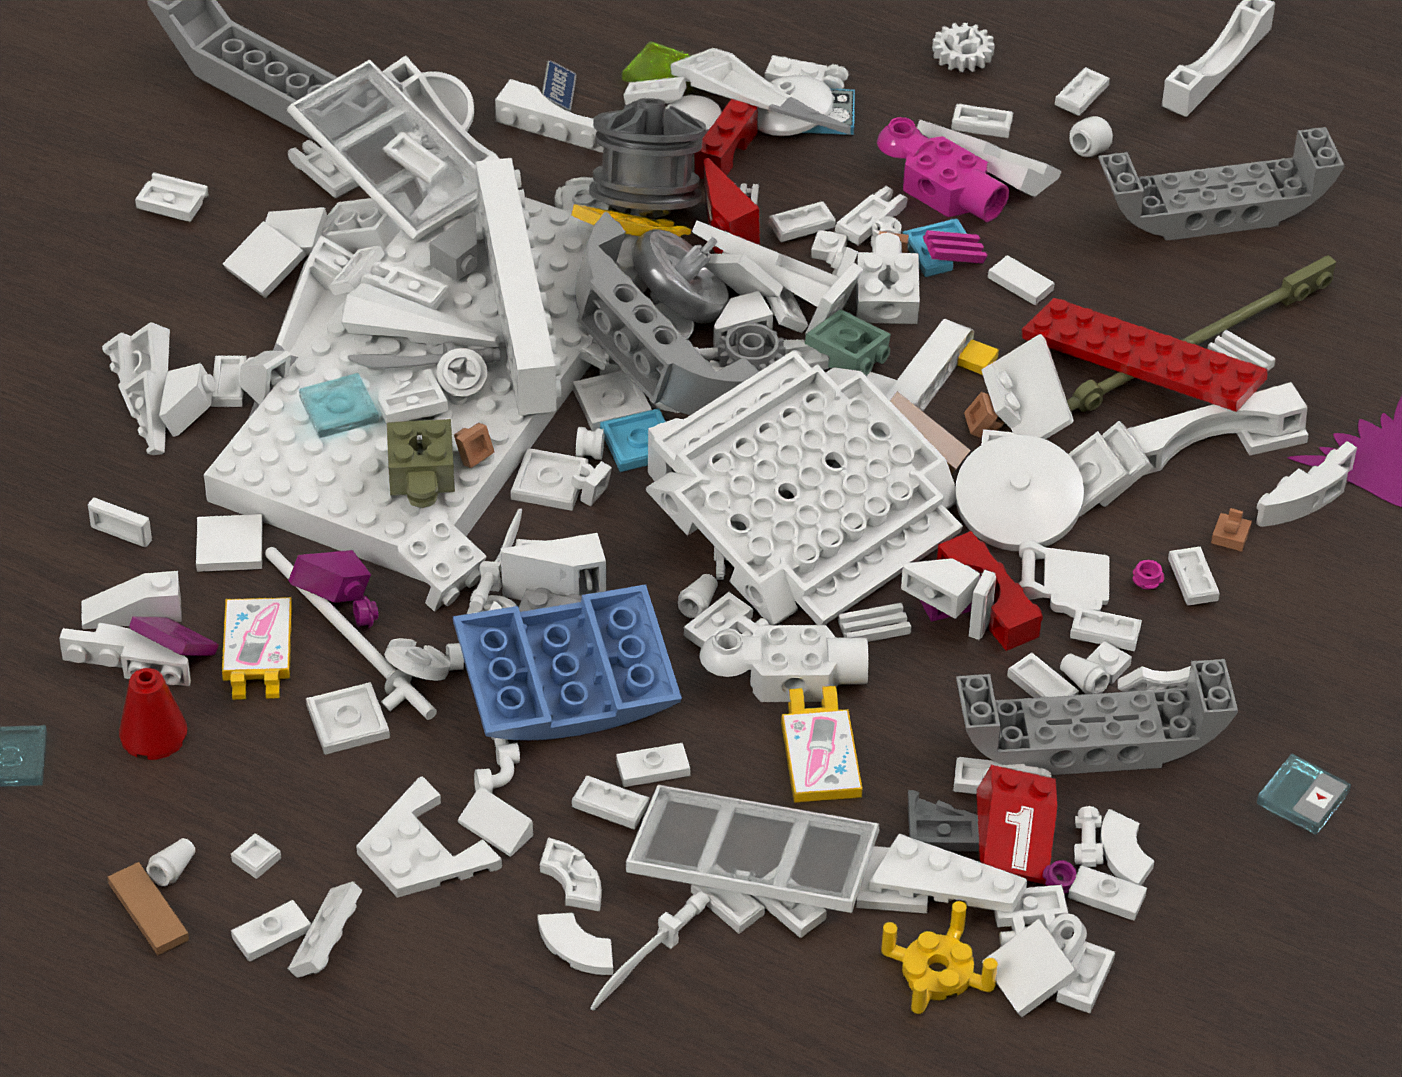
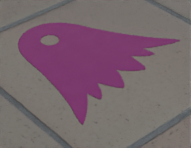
(1377, 457)

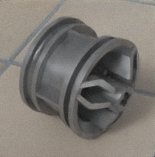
(647, 158)

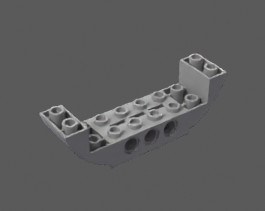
(1225, 196)
(640, 335)
(1099, 729)

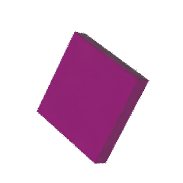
(173, 636)

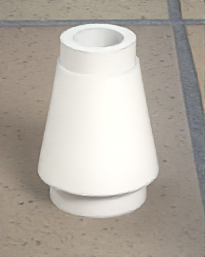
(697, 596)
(1087, 675)
(169, 863)

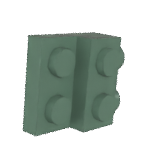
(849, 342)

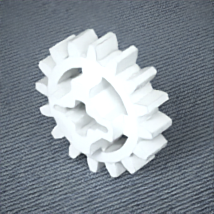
(963, 47)

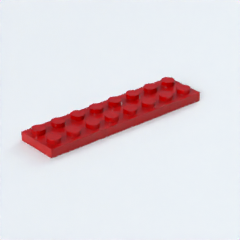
(1146, 354)

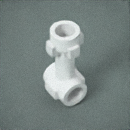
(1088, 852)

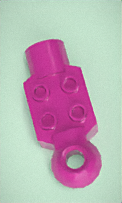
(943, 172)

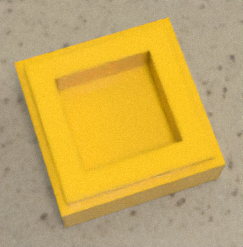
(977, 356)

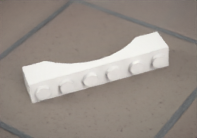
(1193, 82)
(425, 99)
(529, 110)
(1266, 412)

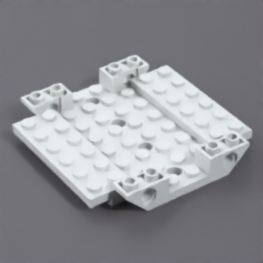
(845, 524)

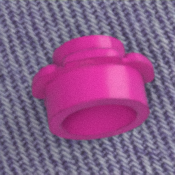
(1148, 574)

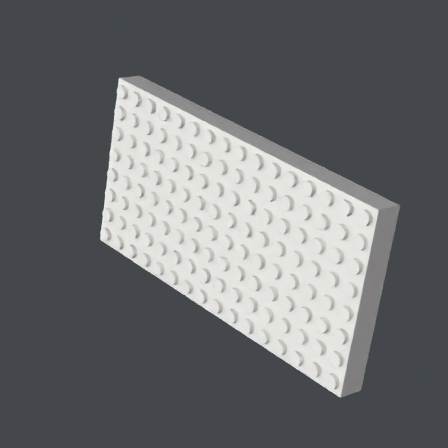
(339, 483)

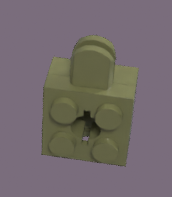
(423, 465)

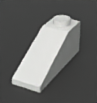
(142, 596)

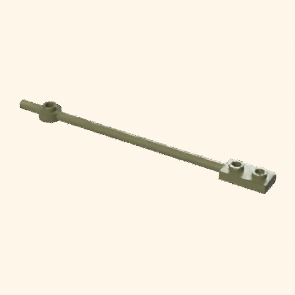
(1294, 287)

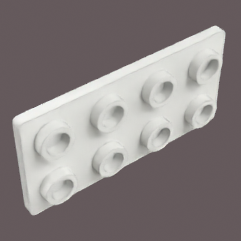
(1028, 390)

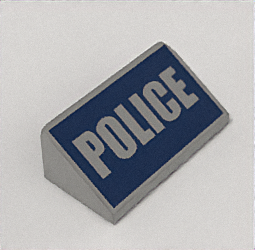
(559, 85)

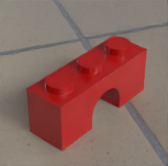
(731, 130)

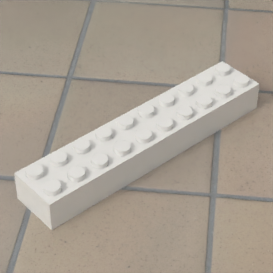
(518, 287)

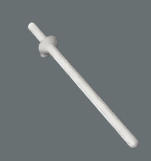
(397, 681)

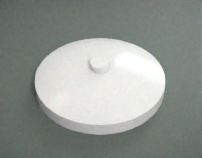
(1019, 492)

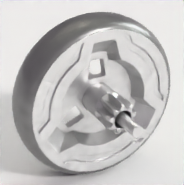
(679, 275)

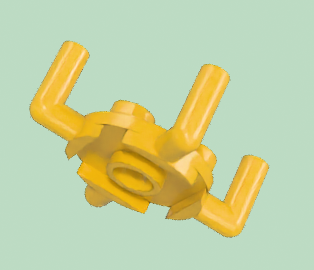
(941, 949)

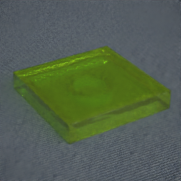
(652, 63)

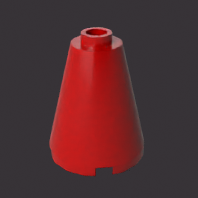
(151, 717)

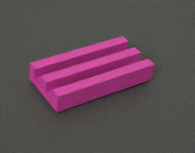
(954, 246)

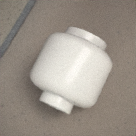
(1091, 136)

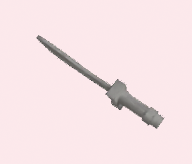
(392, 361)

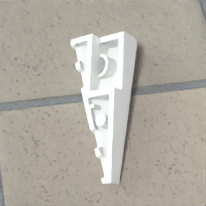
(1012, 168)
(792, 274)
(379, 312)
(142, 372)

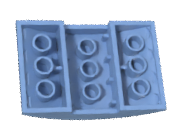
(567, 666)

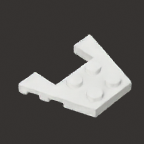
(409, 855)

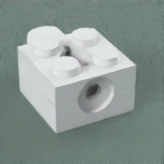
(888, 283)

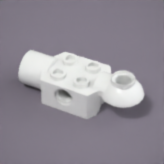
(787, 659)

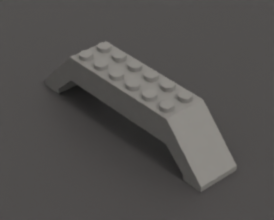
(239, 58)

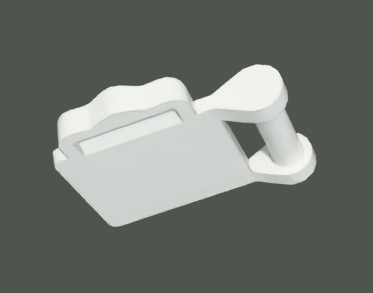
(1070, 577)

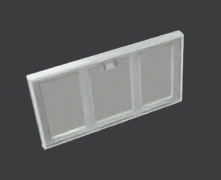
(355, 122)
(753, 848)

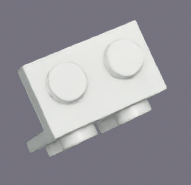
(443, 560)

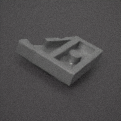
(942, 824)

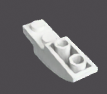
(1307, 493)
(125, 649)

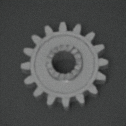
(752, 341)

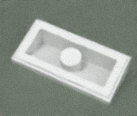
(496, 822)

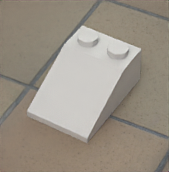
(359, 225)

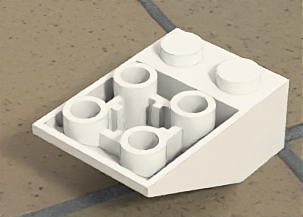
(558, 565)

